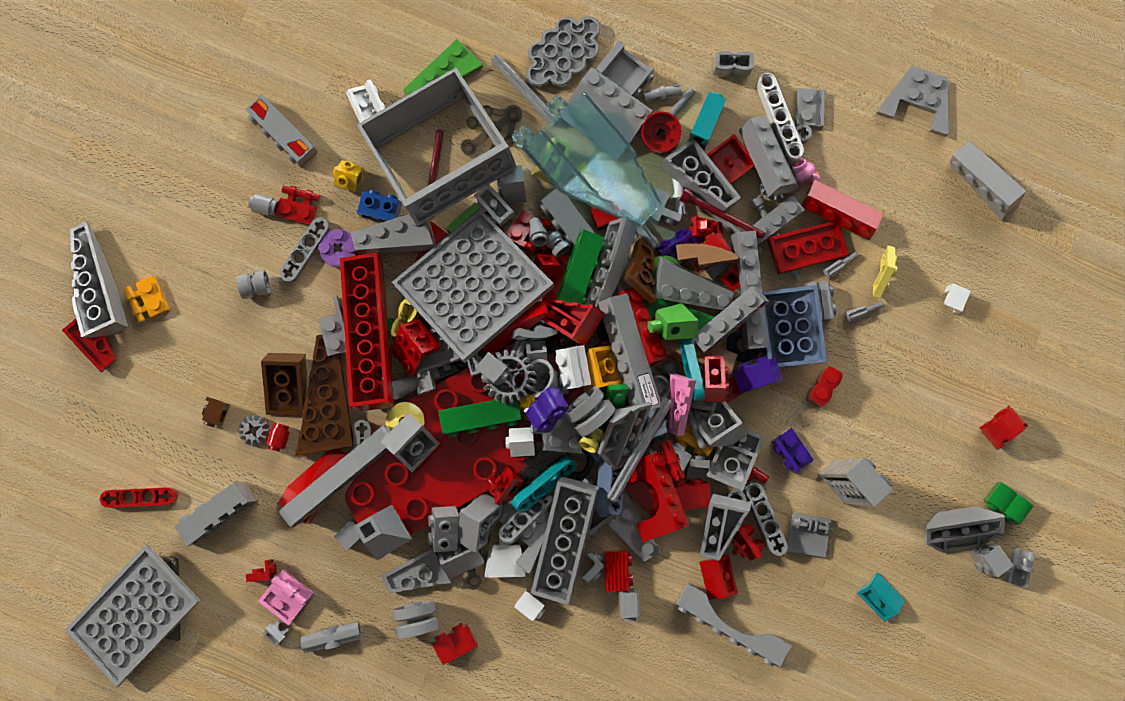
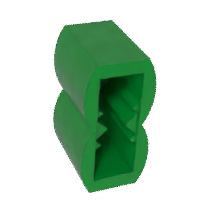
(1009, 503)

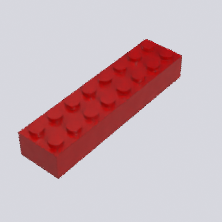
(366, 333)

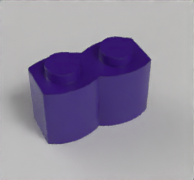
(547, 410)

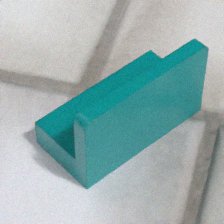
(881, 597)

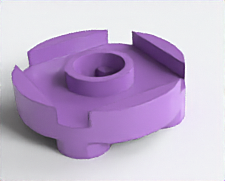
(328, 243)

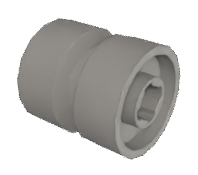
(253, 284)
(662, 386)

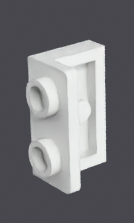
(365, 100)

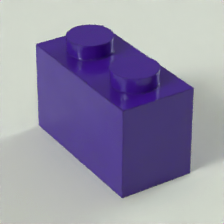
(757, 375)

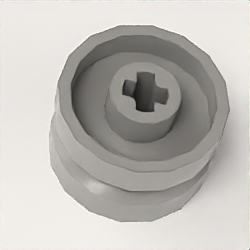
(589, 411)
(416, 622)

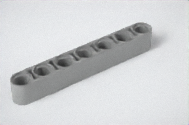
(335, 478)

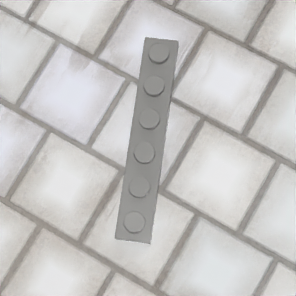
(769, 224)

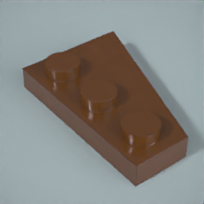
(640, 271)

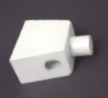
(502, 560)

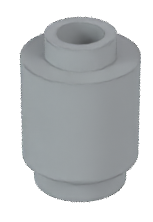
(263, 204)

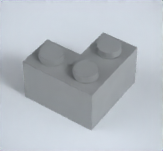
(476, 521)

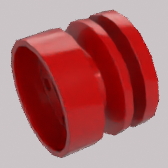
(667, 123)

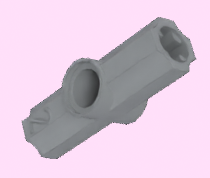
(331, 637)

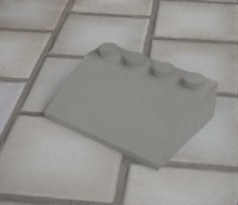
(618, 106)

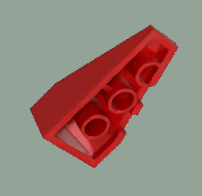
(525, 321)
(315, 471)

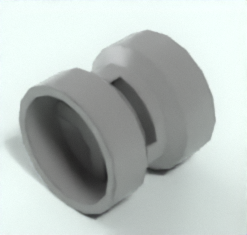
(557, 244)

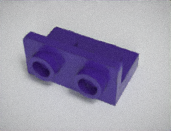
(668, 246)
(792, 451)

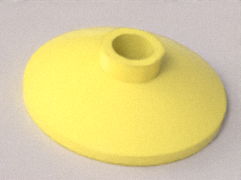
(401, 410)

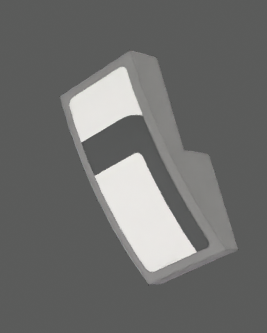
(537, 333)

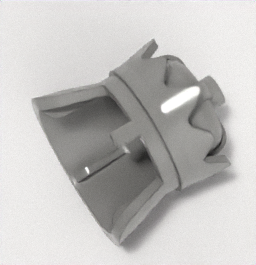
(545, 378)

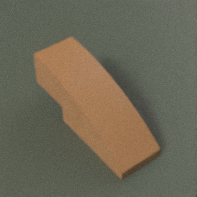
(705, 254)

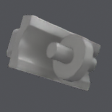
(1022, 568)

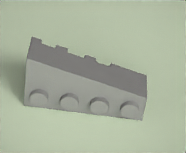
(697, 172)
(987, 180)
(395, 237)
(689, 287)
(215, 512)

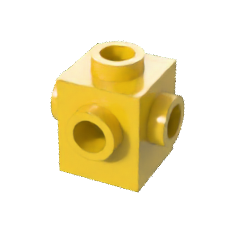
(348, 175)

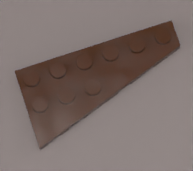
(325, 409)

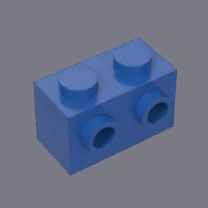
(378, 207)

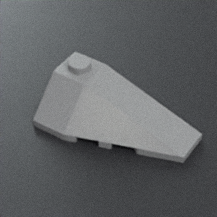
(720, 426)

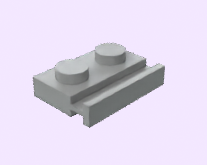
(810, 107)

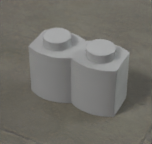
(737, 64)
(629, 604)

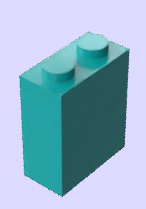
(707, 119)

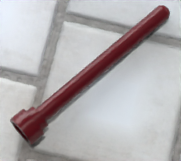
(436, 157)
(689, 197)

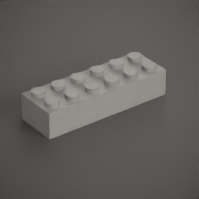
(856, 481)
(565, 540)

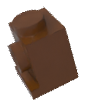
(214, 412)

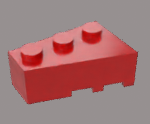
(573, 319)

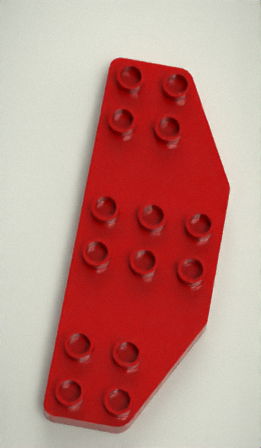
(455, 468)

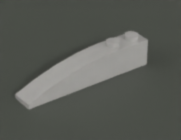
(612, 260)
(95, 292)

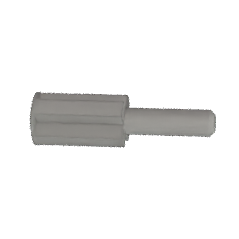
(839, 265)
(861, 311)

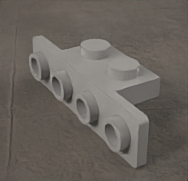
(333, 330)

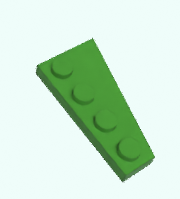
(452, 57)

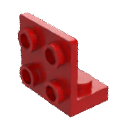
(412, 344)

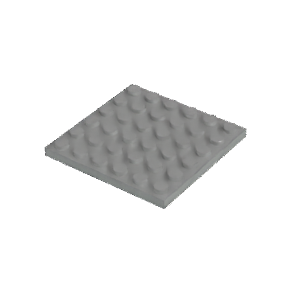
(473, 285)

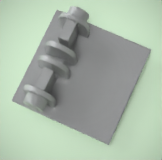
(809, 534)

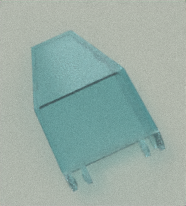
(590, 160)

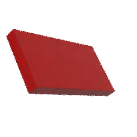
(807, 247)

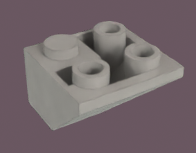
(383, 532)

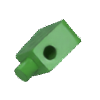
(674, 323)

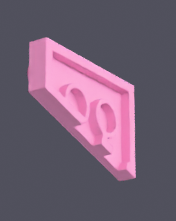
(681, 396)

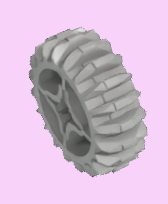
(517, 374)

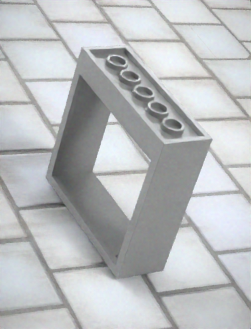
(417, 108)

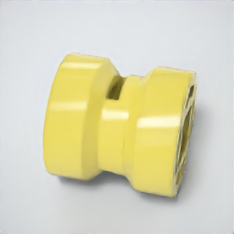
(591, 441)

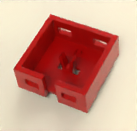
(736, 155)

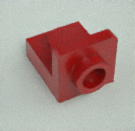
(260, 575)

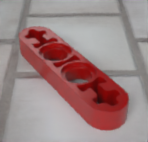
(138, 497)

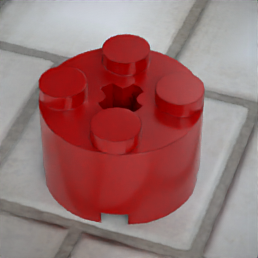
(1003, 427)

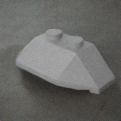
(623, 434)
(963, 529)

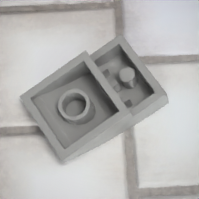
(734, 462)

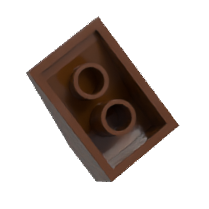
(284, 383)

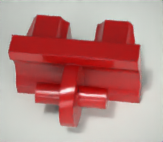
(702, 227)
(502, 485)
(744, 544)

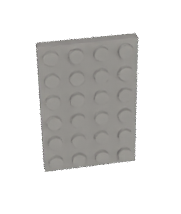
(132, 615)

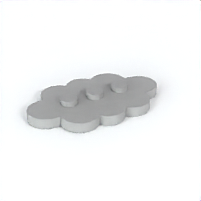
(563, 52)

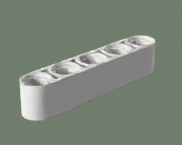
(779, 109)

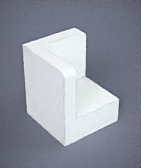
(956, 297)

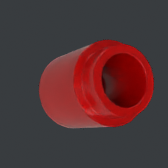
(278, 437)

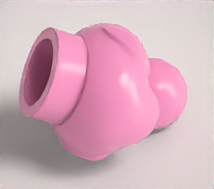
(805, 171)

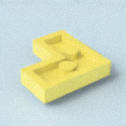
(887, 270)

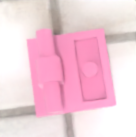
(286, 597)

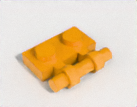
(152, 297)

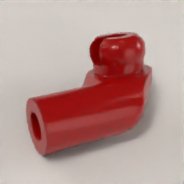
(758, 475)

